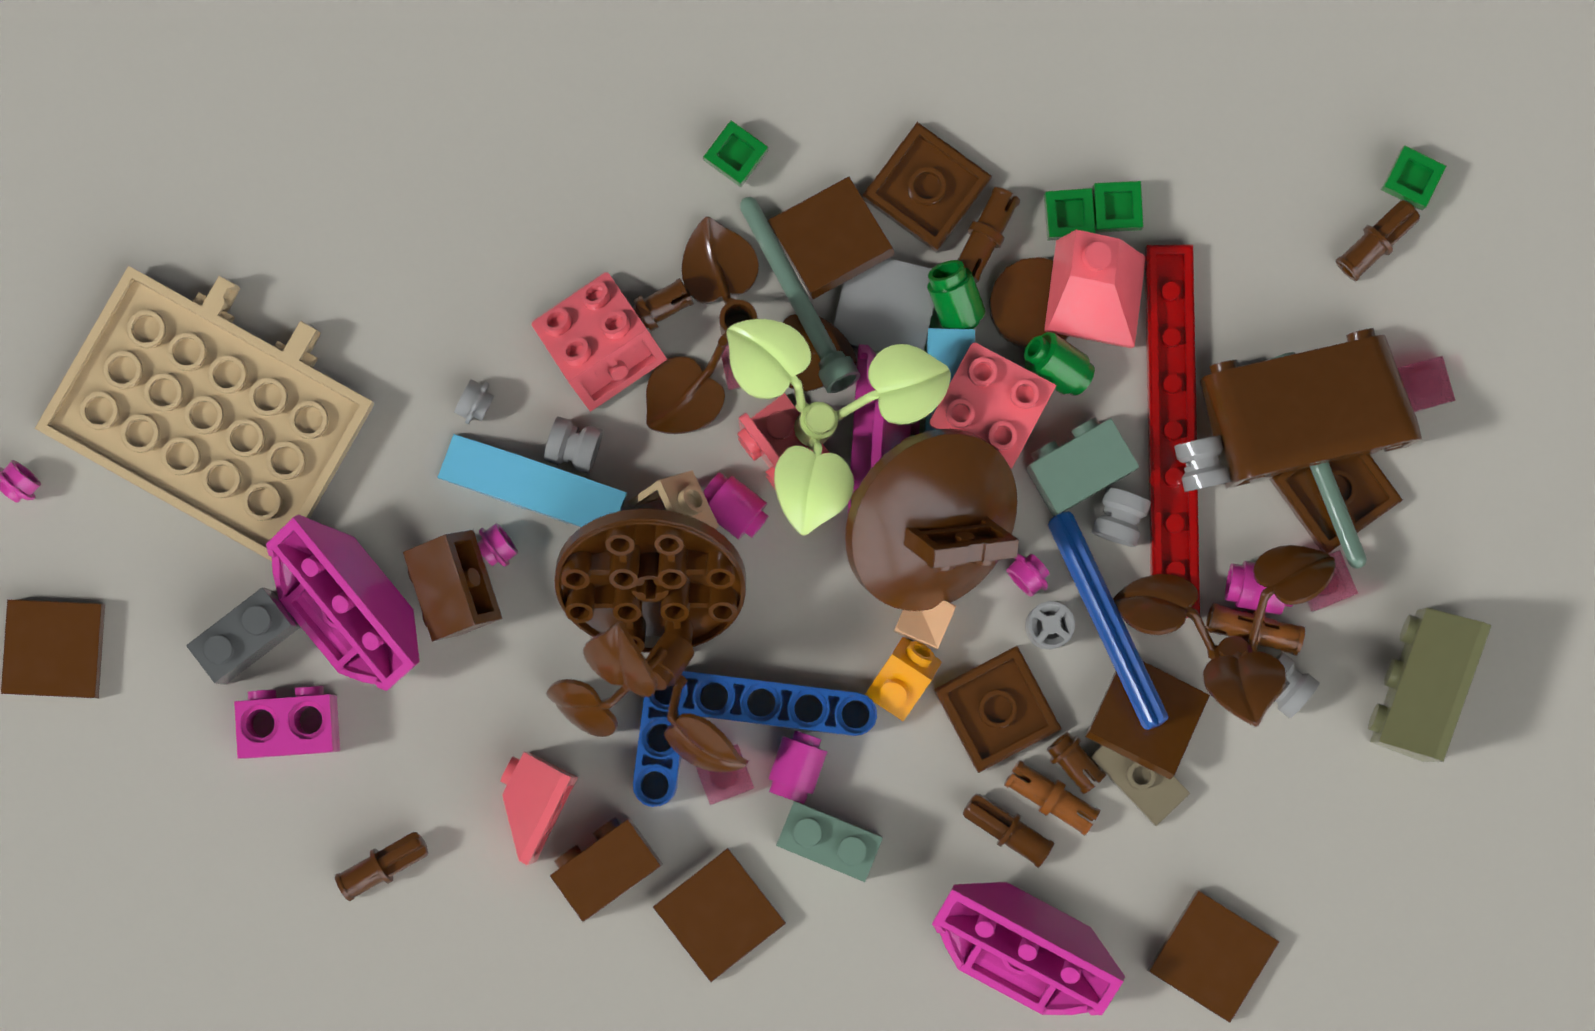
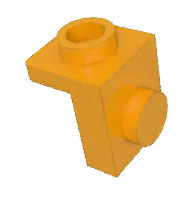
(904, 677)

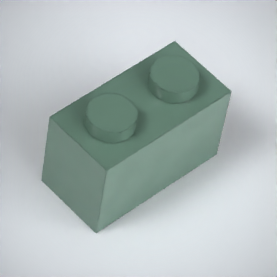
(1081, 466)
(829, 841)

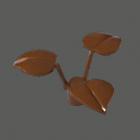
(714, 267)
(620, 662)
(1238, 674)

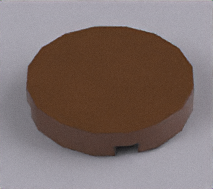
(1021, 300)

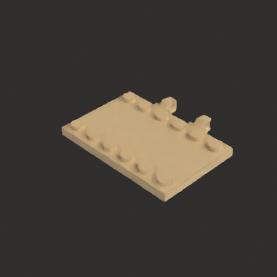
(205, 410)

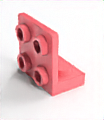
(598, 341)
(993, 401)
(770, 433)

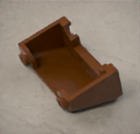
(1309, 408)

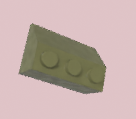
(1428, 684)

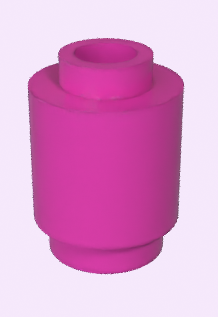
(735, 506)
(1246, 591)
(797, 767)

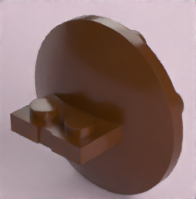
(931, 519)
(652, 574)

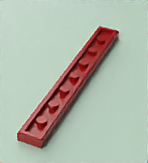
(1171, 410)

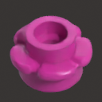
(18, 482)
(496, 545)
(1028, 574)

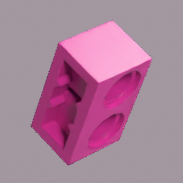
(287, 736)

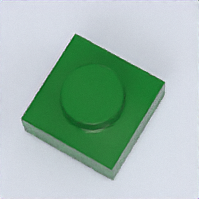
(735, 153)
(1413, 177)
(1118, 206)
(1068, 212)

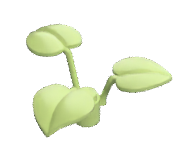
(812, 484)

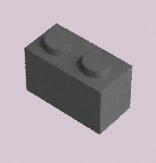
(243, 636)

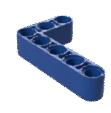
(736, 710)

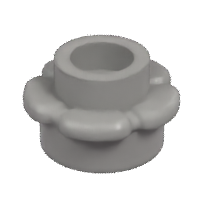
(474, 401)

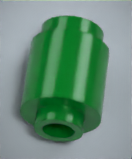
(955, 295)
(1059, 363)

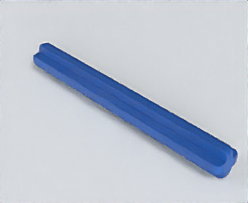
(1107, 620)

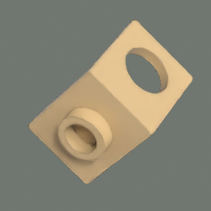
(680, 495)

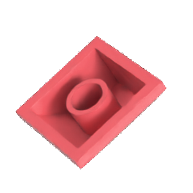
(1095, 289)
(534, 802)

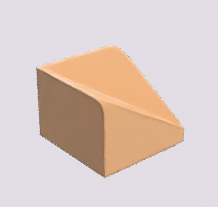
(926, 625)

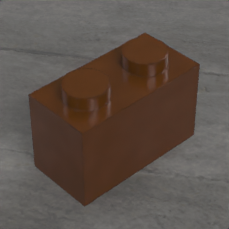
(452, 585)
(605, 868)

